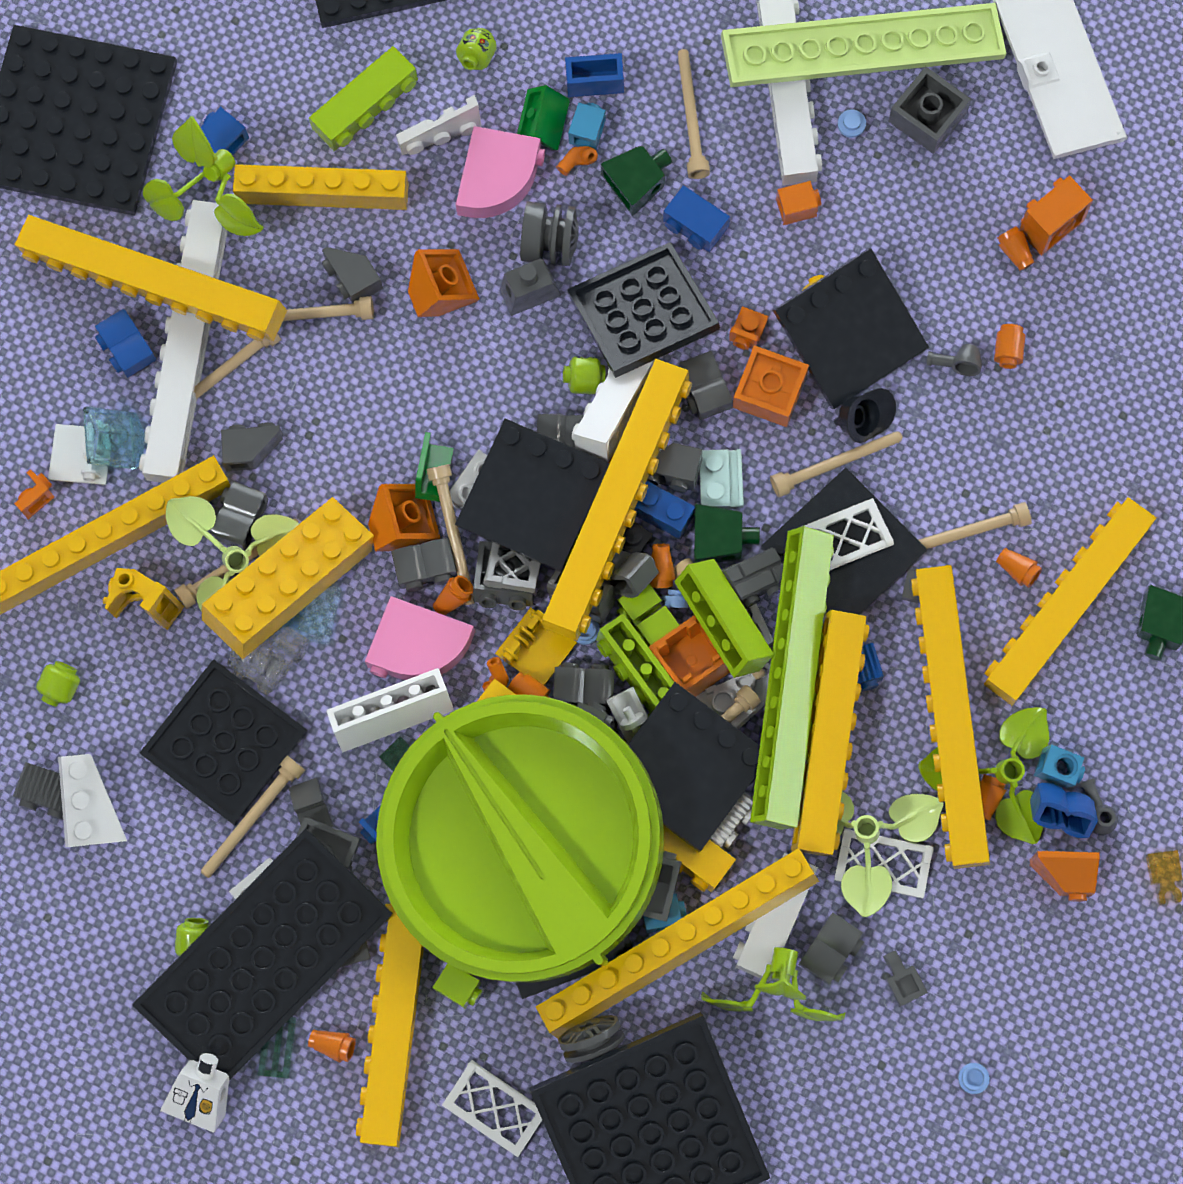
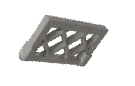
(510, 580)

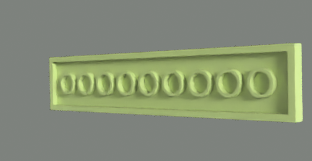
(862, 44)

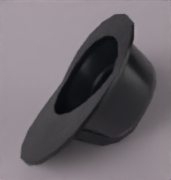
(867, 414)

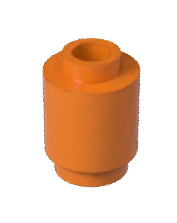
(1009, 346)
(527, 685)

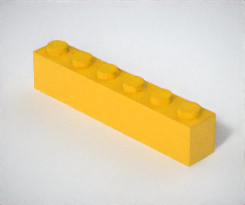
(321, 187)

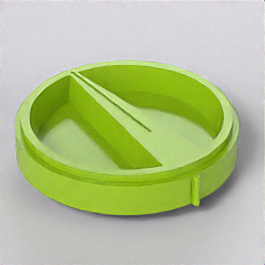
(520, 839)

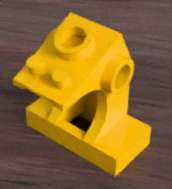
(157, 599)

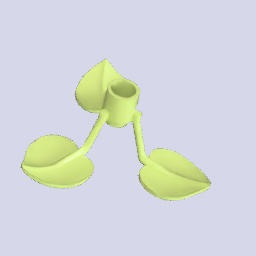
(192, 518)
(916, 819)

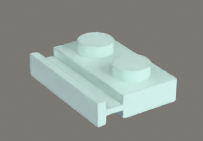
(721, 479)

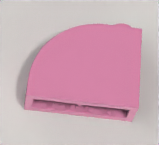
(497, 172)
(416, 641)

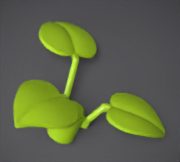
(194, 147)
(1027, 735)
(782, 970)

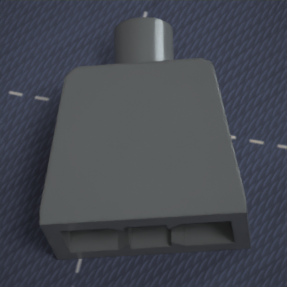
(528, 287)

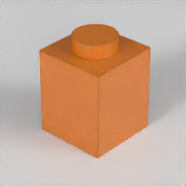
(798, 202)

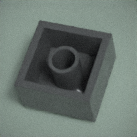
(929, 110)

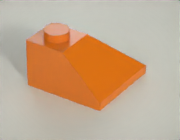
(440, 282)
(401, 518)
(1068, 872)

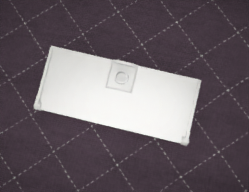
(1061, 75)

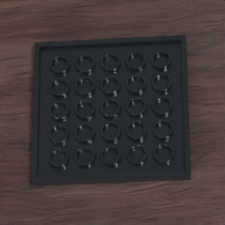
(79, 118)
(651, 1114)

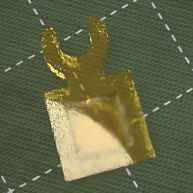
(1165, 870)

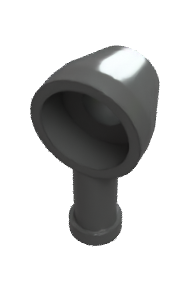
(965, 362)
(1100, 828)

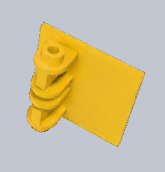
(535, 649)

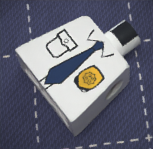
(199, 1094)

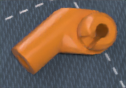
(577, 156)
(497, 671)

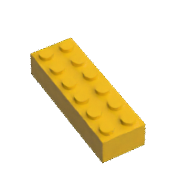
(287, 577)

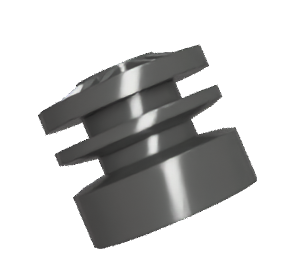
(548, 233)
(591, 1039)

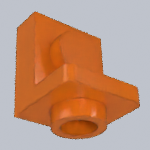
(748, 328)
(35, 498)

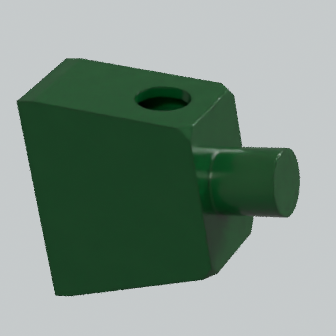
(636, 176)
(721, 534)
(1160, 621)

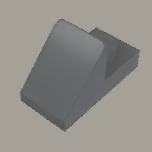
(310, 802)

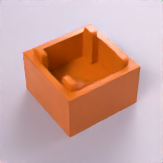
(1055, 214)
(770, 386)
(690, 657)

